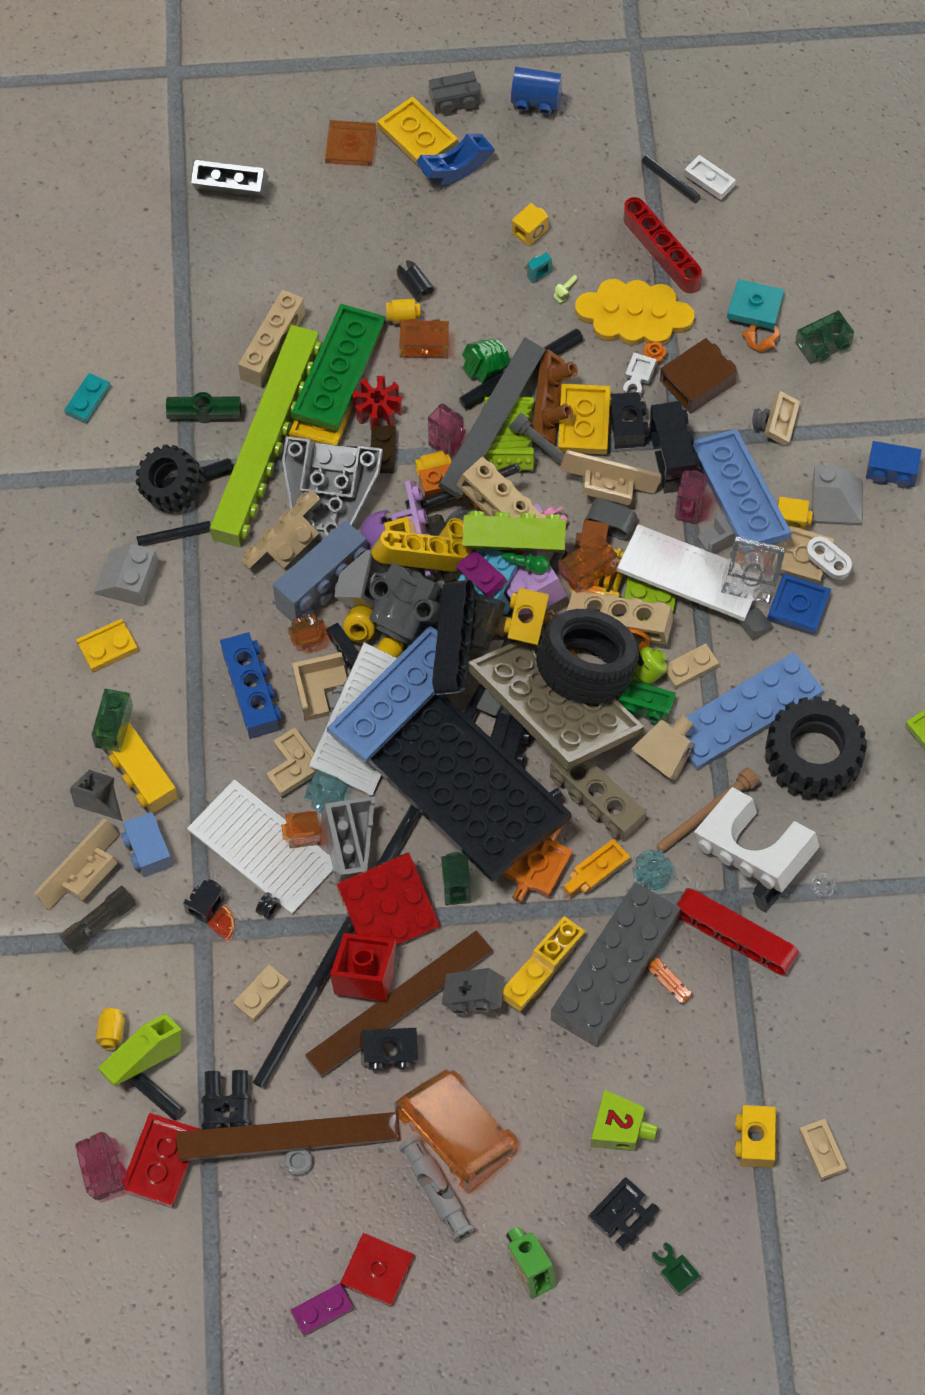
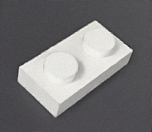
(709, 177)

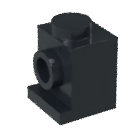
(204, 901)

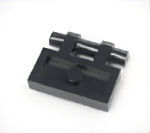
(617, 1207)

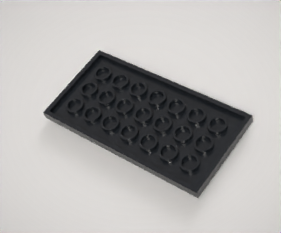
(469, 787)

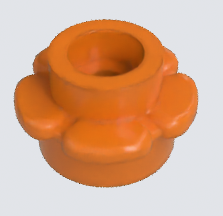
(657, 346)

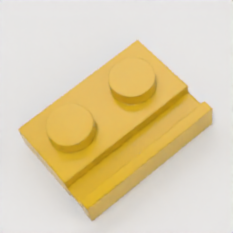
(107, 645)

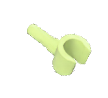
(561, 293)

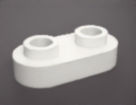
(831, 557)

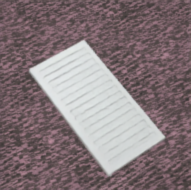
(680, 570)
(331, 754)
(252, 842)

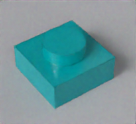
(539, 267)

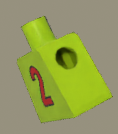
(620, 1124)

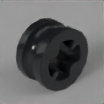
(267, 905)

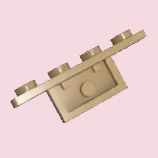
(608, 478)
(287, 536)
(82, 868)

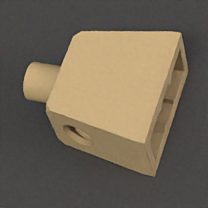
(667, 746)

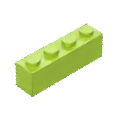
(514, 533)

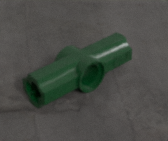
(217, 407)

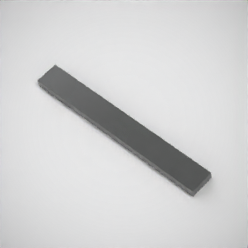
(493, 414)

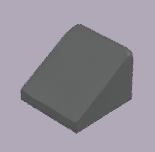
(755, 623)

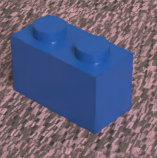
(893, 464)

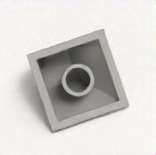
(836, 496)
(356, 579)

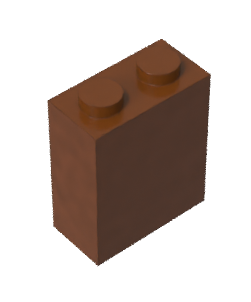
(698, 375)

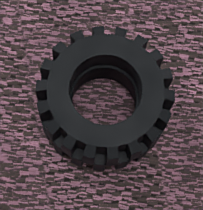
(158, 466)

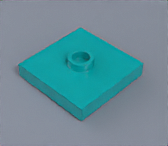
(755, 304)

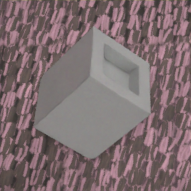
(717, 537)

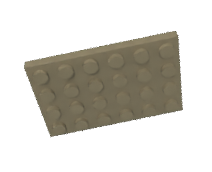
(562, 726)

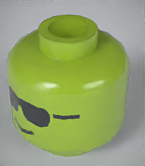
(650, 665)

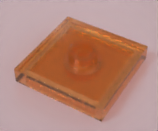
(350, 143)

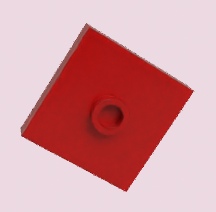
(377, 1269)

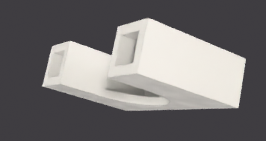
(771, 866)

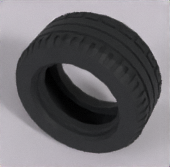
(578, 678)

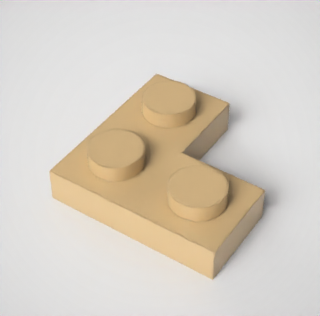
(295, 768)

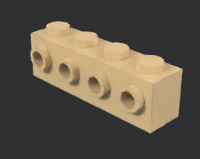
(494, 492)

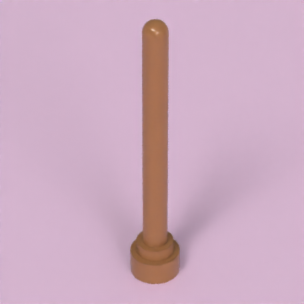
(746, 780)

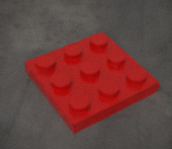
(388, 901)

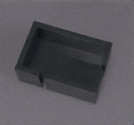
(670, 434)

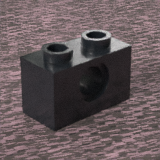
(628, 433)
(403, 1040)

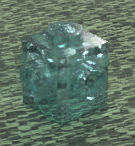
(325, 789)
(652, 869)

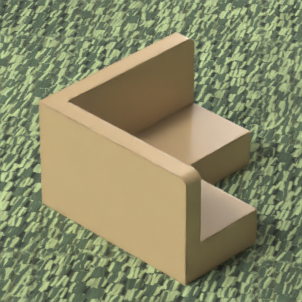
(314, 679)

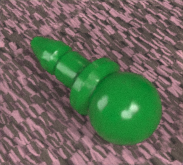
(538, 565)

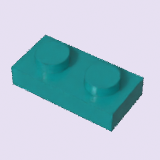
(87, 398)

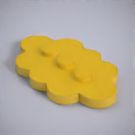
(634, 312)

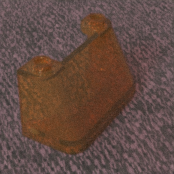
(457, 1128)

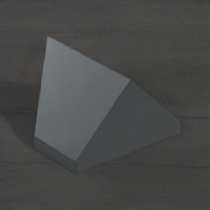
(96, 794)

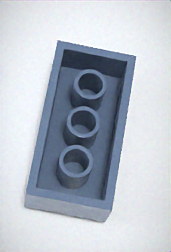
(314, 577)

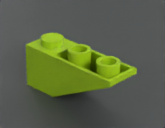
(144, 1049)

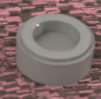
(298, 1162)

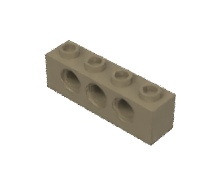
(619, 825)

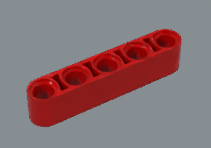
(662, 245)
(736, 932)

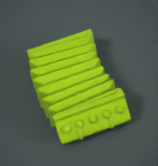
(508, 446)

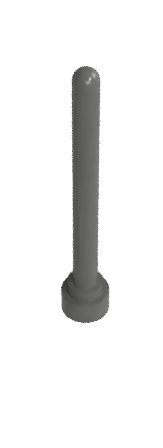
(522, 425)

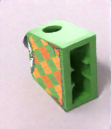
(530, 1262)

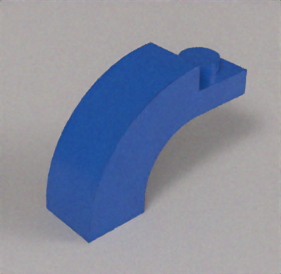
(457, 162)

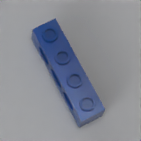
(257, 721)

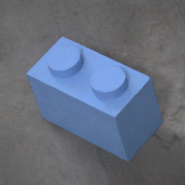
(147, 845)

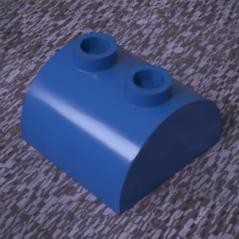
(536, 89)

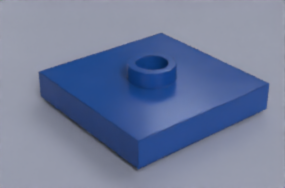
(799, 603)

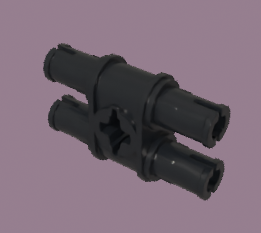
(215, 1103)

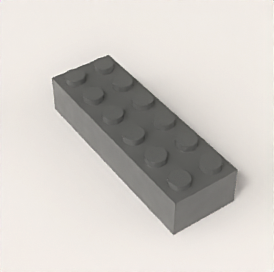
(615, 964)

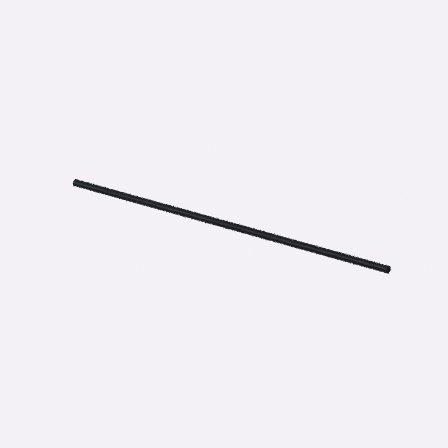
(327, 962)

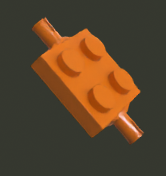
(540, 868)

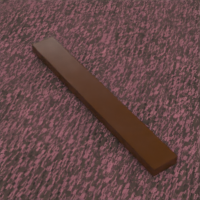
(398, 1003)
(286, 1136)

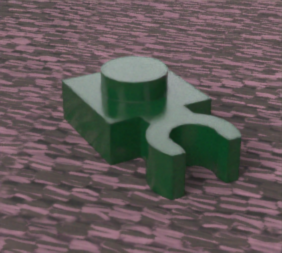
(678, 1271)

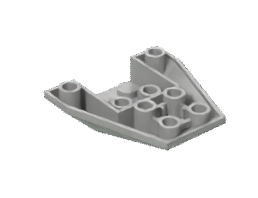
(335, 474)

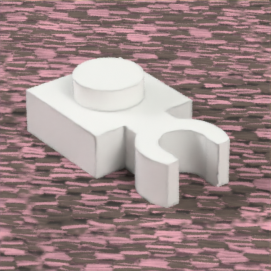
(639, 371)

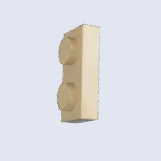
(782, 418)
(691, 666)
(261, 993)
(822, 1149)

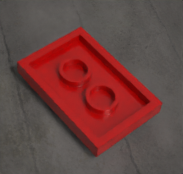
(154, 1167)

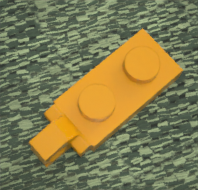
(596, 868)

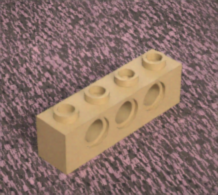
(267, 343)
(659, 613)

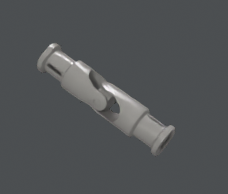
(434, 1185)

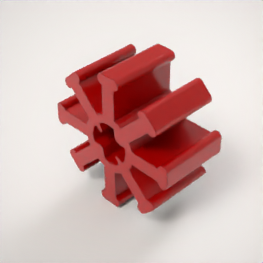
(377, 402)

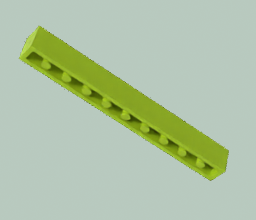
(265, 438)

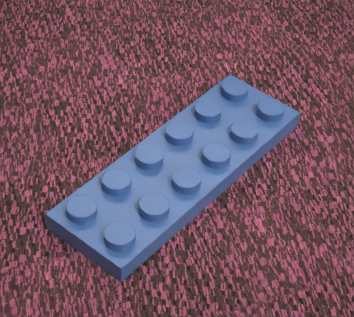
(740, 488)
(389, 700)
(748, 709)

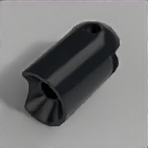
(415, 280)

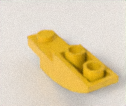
(543, 964)

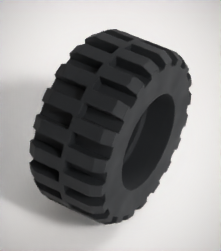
(821, 718)

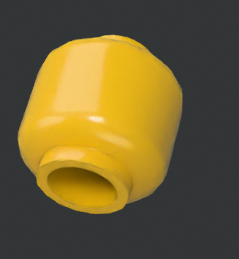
(358, 625)

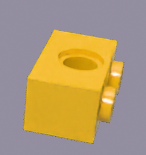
(526, 632)
(759, 1120)

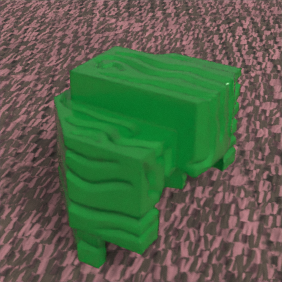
(485, 359)

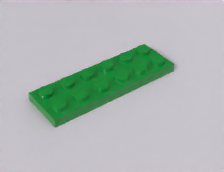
(338, 367)

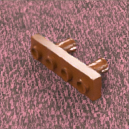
(547, 408)

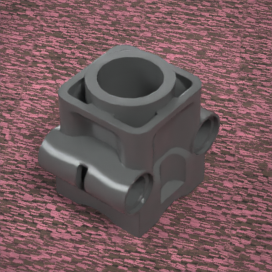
(405, 603)

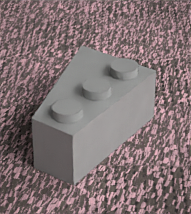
(348, 835)

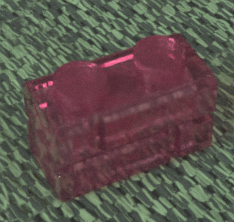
(445, 430)
(691, 497)
(100, 1165)

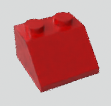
(363, 967)

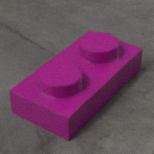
(481, 573)
(321, 1310)

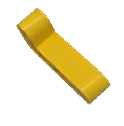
(423, 550)

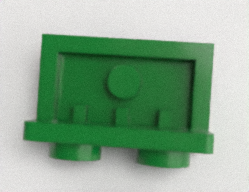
(648, 701)

